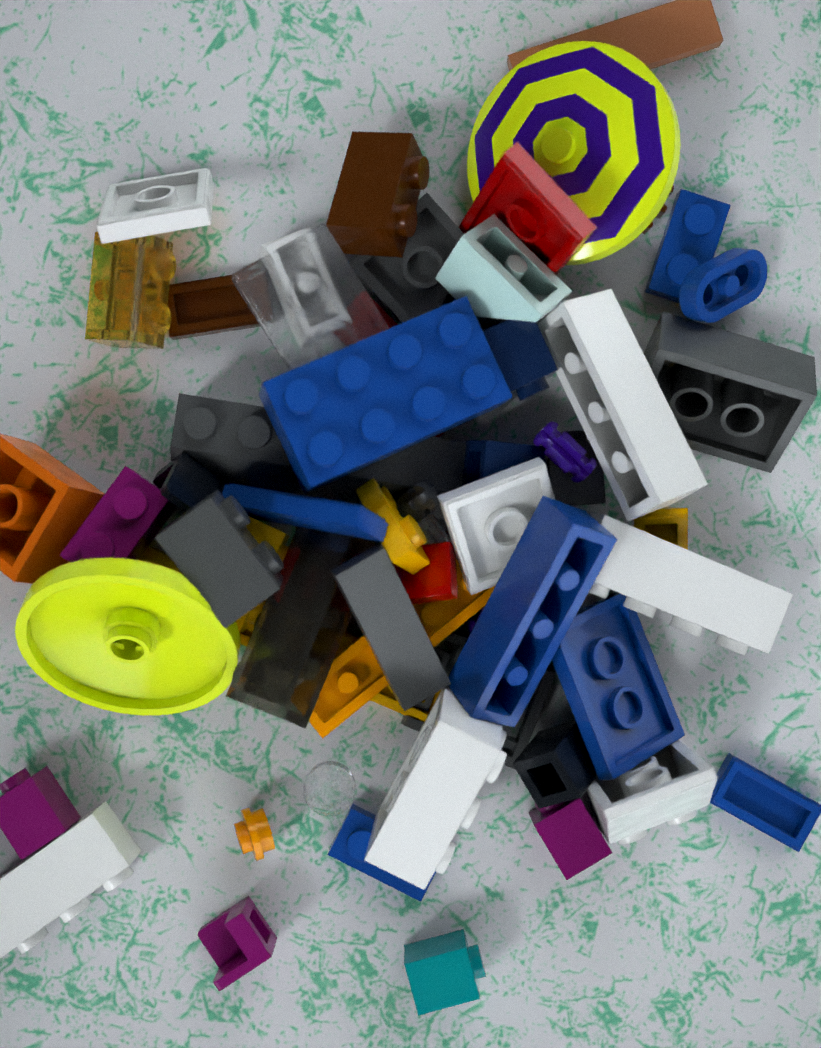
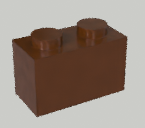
(378, 194)

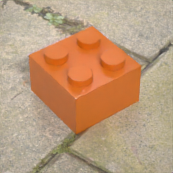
(39, 509)

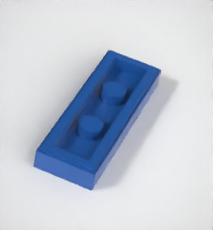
(309, 512)

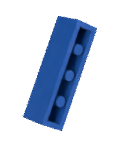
(529, 611)

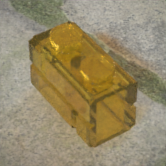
(130, 292)

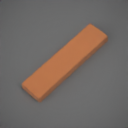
(652, 35)

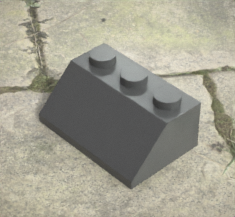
(731, 390)

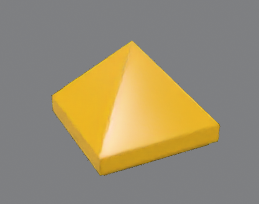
(667, 524)

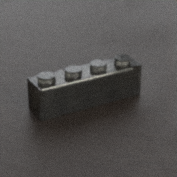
(298, 629)

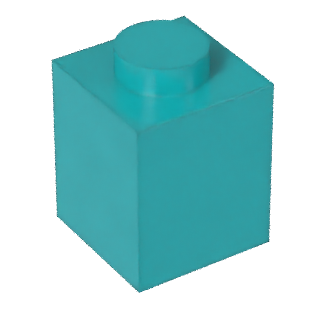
(443, 971)

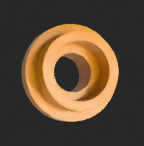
(254, 833)

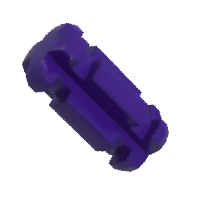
(565, 452)

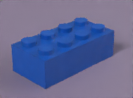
(384, 394)

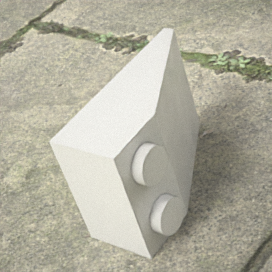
(654, 792)

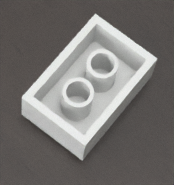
(435, 792)

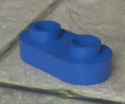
(723, 285)

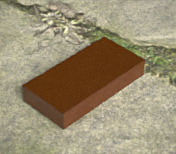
(207, 308)

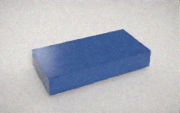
(764, 802)

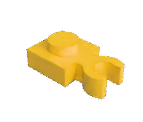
(403, 535)

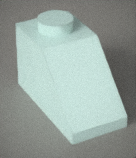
(500, 275)

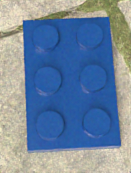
(615, 688)

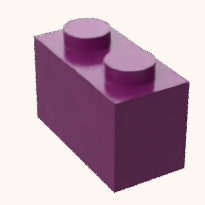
(121, 521)

